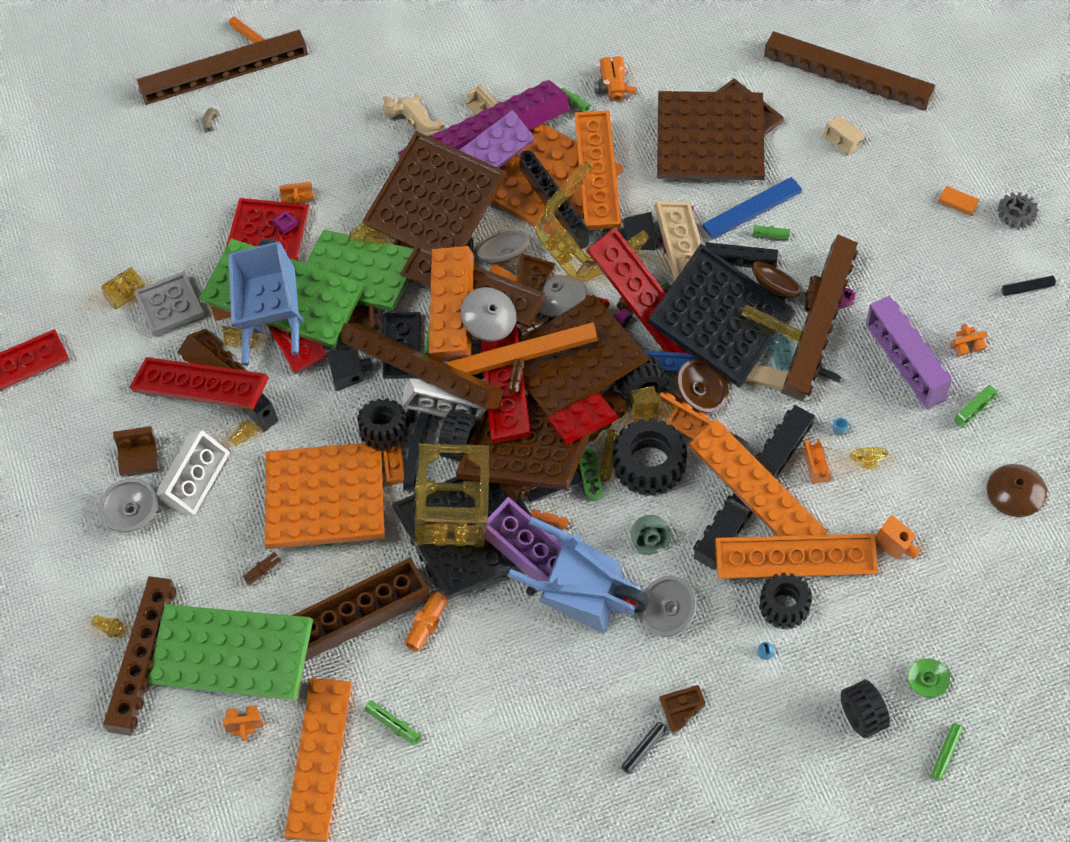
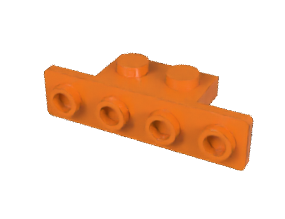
(684, 418)

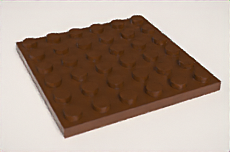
(710, 135)
(434, 195)
(584, 370)
(527, 461)

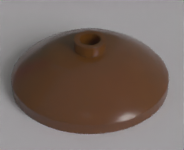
(775, 280)
(710, 386)
(1013, 498)

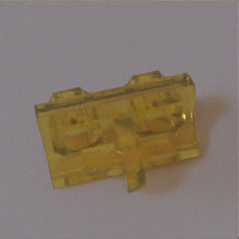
(231, 333)

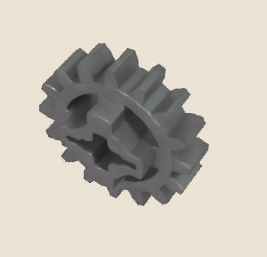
(1017, 210)

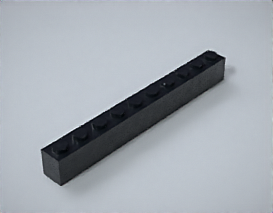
(774, 458)

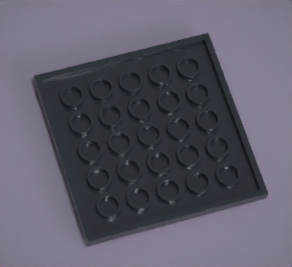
(706, 315)
(453, 566)

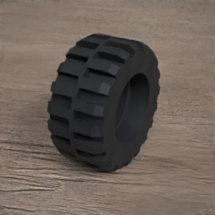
(647, 478)

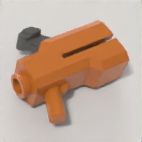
(612, 79)

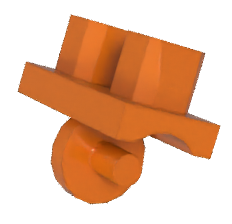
(296, 192)
(961, 344)
(244, 724)

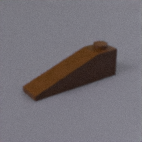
(207, 349)

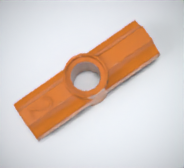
(426, 622)

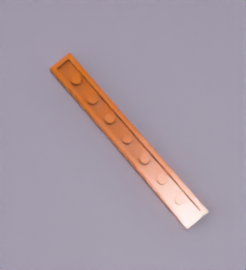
(527, 349)

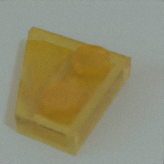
(366, 234)

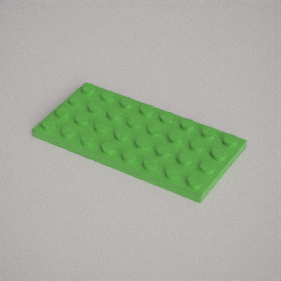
(322, 297)
(231, 651)

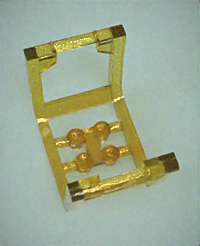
(560, 243)
(444, 533)

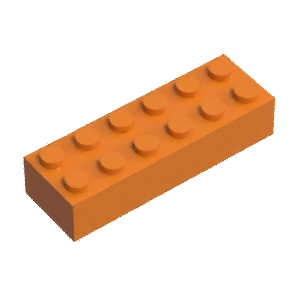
(449, 287)

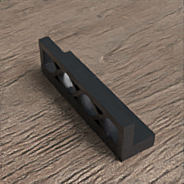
(743, 255)

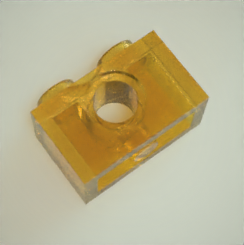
(120, 288)
(645, 404)

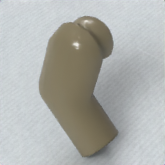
(210, 113)

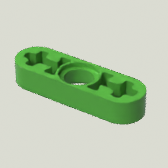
(975, 405)
(587, 482)

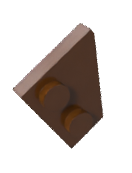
(682, 706)

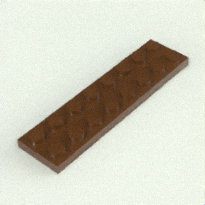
(524, 298)

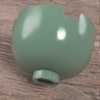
(650, 534)

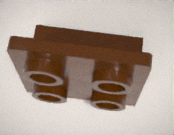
(136, 450)

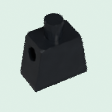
(636, 224)
(347, 368)
(263, 405)

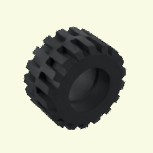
(644, 376)
(456, 430)
(382, 435)
(780, 614)
(865, 708)

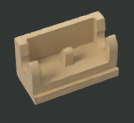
(480, 100)
(843, 134)

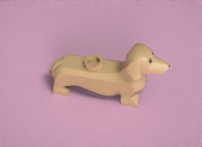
(414, 112)

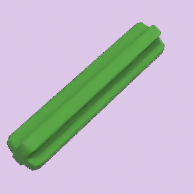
(946, 752)

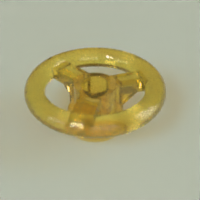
(869, 456)

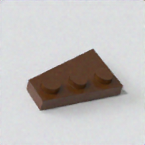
(533, 271)

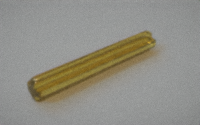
(771, 322)

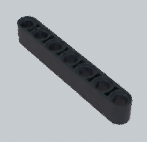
(545, 189)

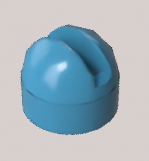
(840, 426)
(762, 652)

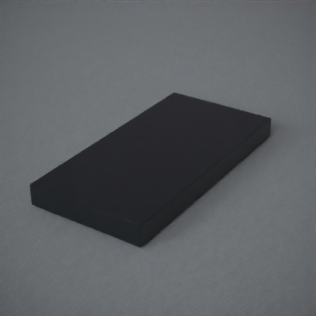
(403, 328)

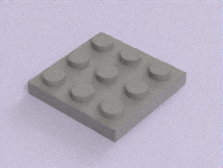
(168, 303)

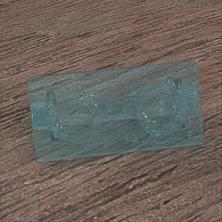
(779, 347)

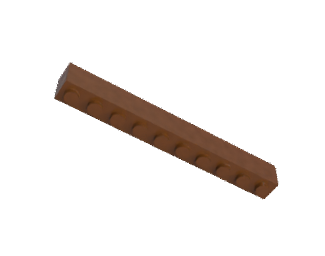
(222, 67)
(849, 70)
(819, 318)
(421, 366)

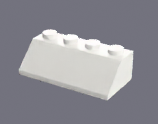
(436, 401)
(192, 473)

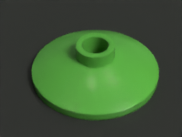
(932, 670)

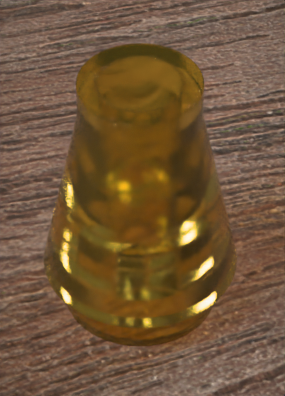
(243, 432)
(110, 626)

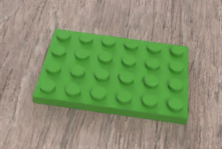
(364, 262)

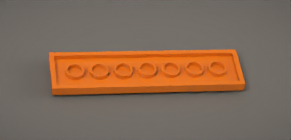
(600, 186)
(753, 483)
(796, 555)
(318, 760)

